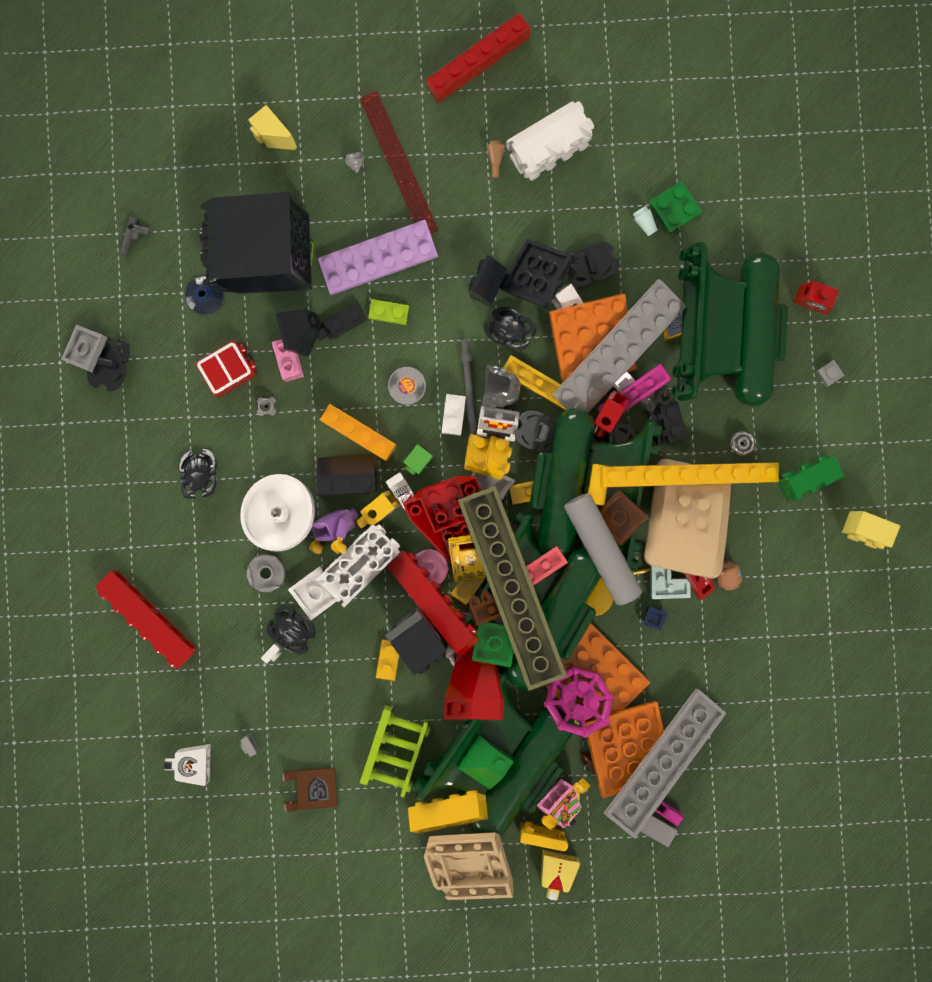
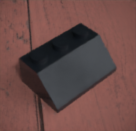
(346, 475)

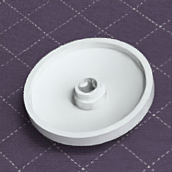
(277, 512)

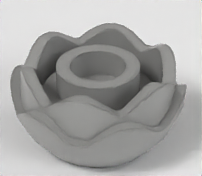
(744, 437)

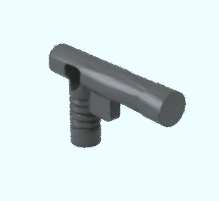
(132, 234)

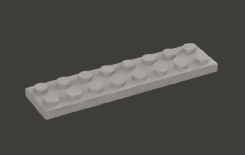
(620, 348)
(665, 763)

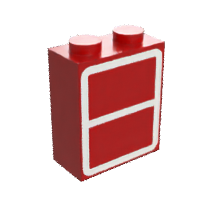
(226, 368)

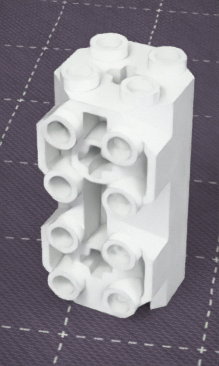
(550, 140)
(359, 564)

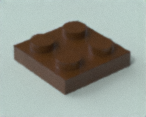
(622, 516)

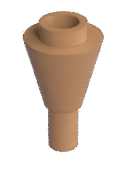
(495, 153)

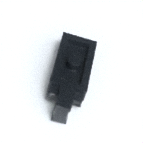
(342, 322)

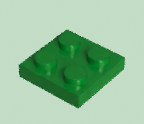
(675, 207)
(493, 645)

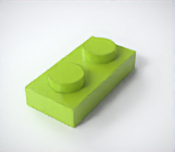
(388, 312)

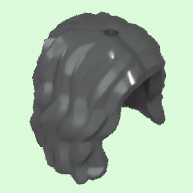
(500, 387)

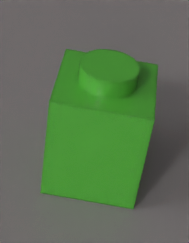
(417, 460)

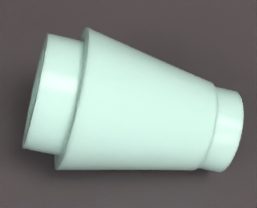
(645, 220)

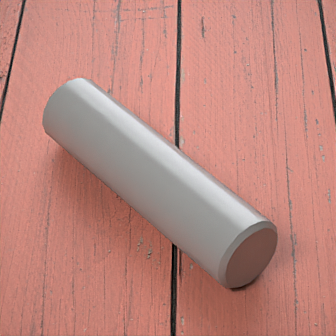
(603, 549)

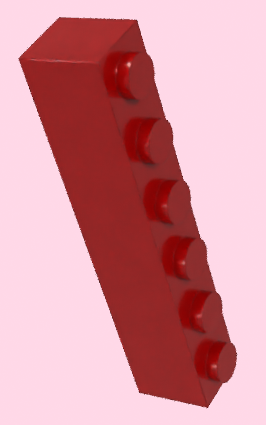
(478, 58)
(433, 602)
(146, 619)

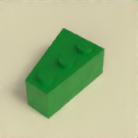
(810, 477)

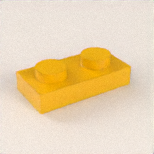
(387, 661)

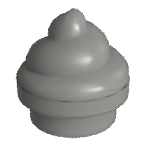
(354, 160)

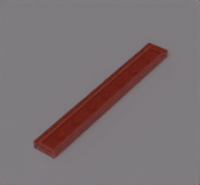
(397, 160)

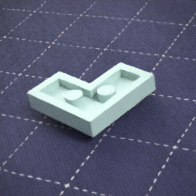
(666, 587)

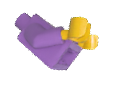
(333, 527)

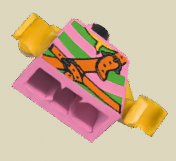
(562, 803)

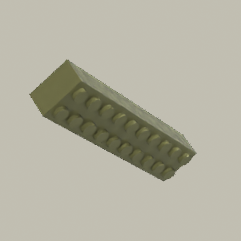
(512, 588)

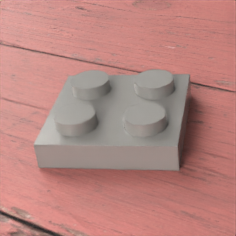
(84, 348)

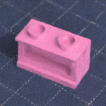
(288, 362)

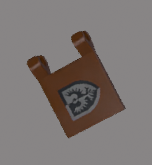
(314, 789)

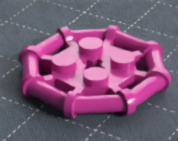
(577, 712)

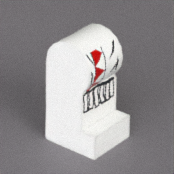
(400, 488)

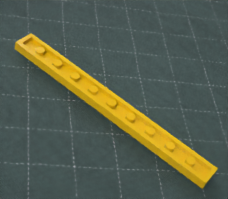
(688, 474)

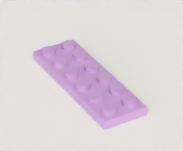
(378, 257)

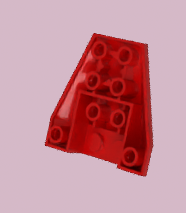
(439, 514)
(473, 691)

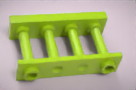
(376, 755)

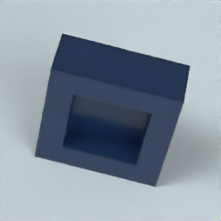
(654, 618)

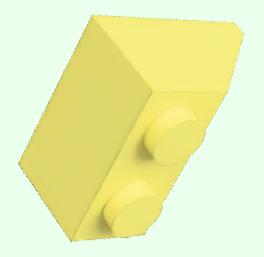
(270, 130)

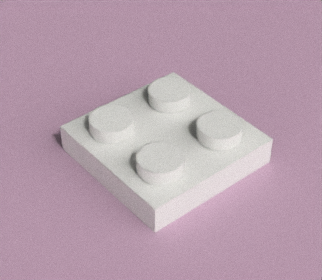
(311, 594)

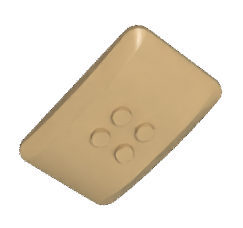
(688, 527)

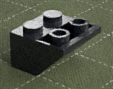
(488, 281)

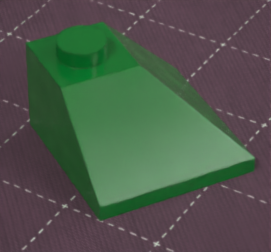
(486, 762)

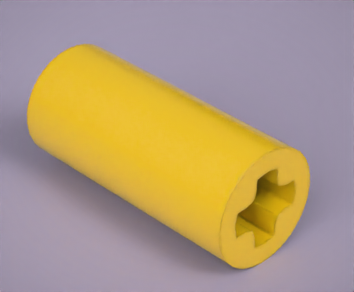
(598, 493)

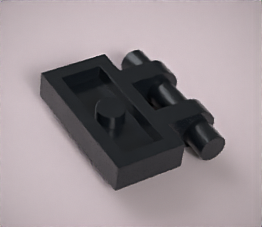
(672, 423)

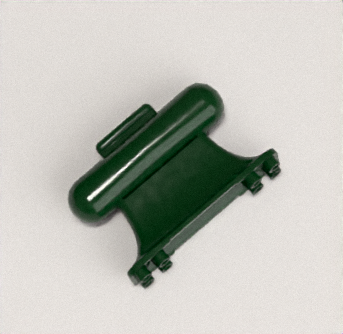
(730, 326)
(567, 475)
(560, 597)
(528, 779)

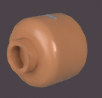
(730, 576)

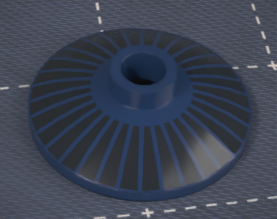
(206, 304)

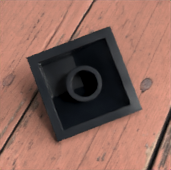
(298, 330)

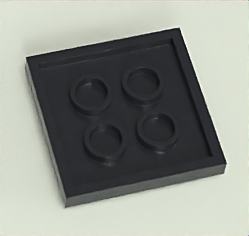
(537, 273)

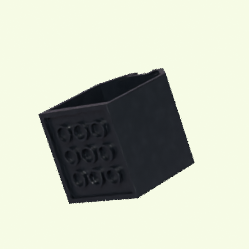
(256, 243)

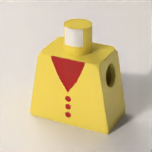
(558, 872)

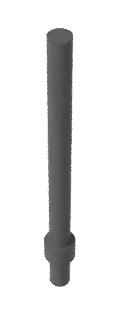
(466, 359)

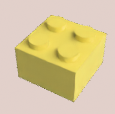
(870, 529)

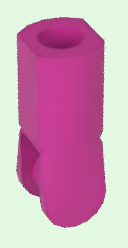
(670, 813)

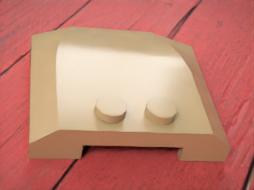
(469, 866)

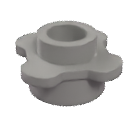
(265, 401)

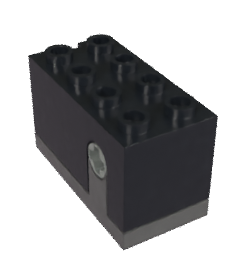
(417, 641)

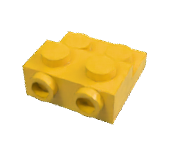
(488, 456)

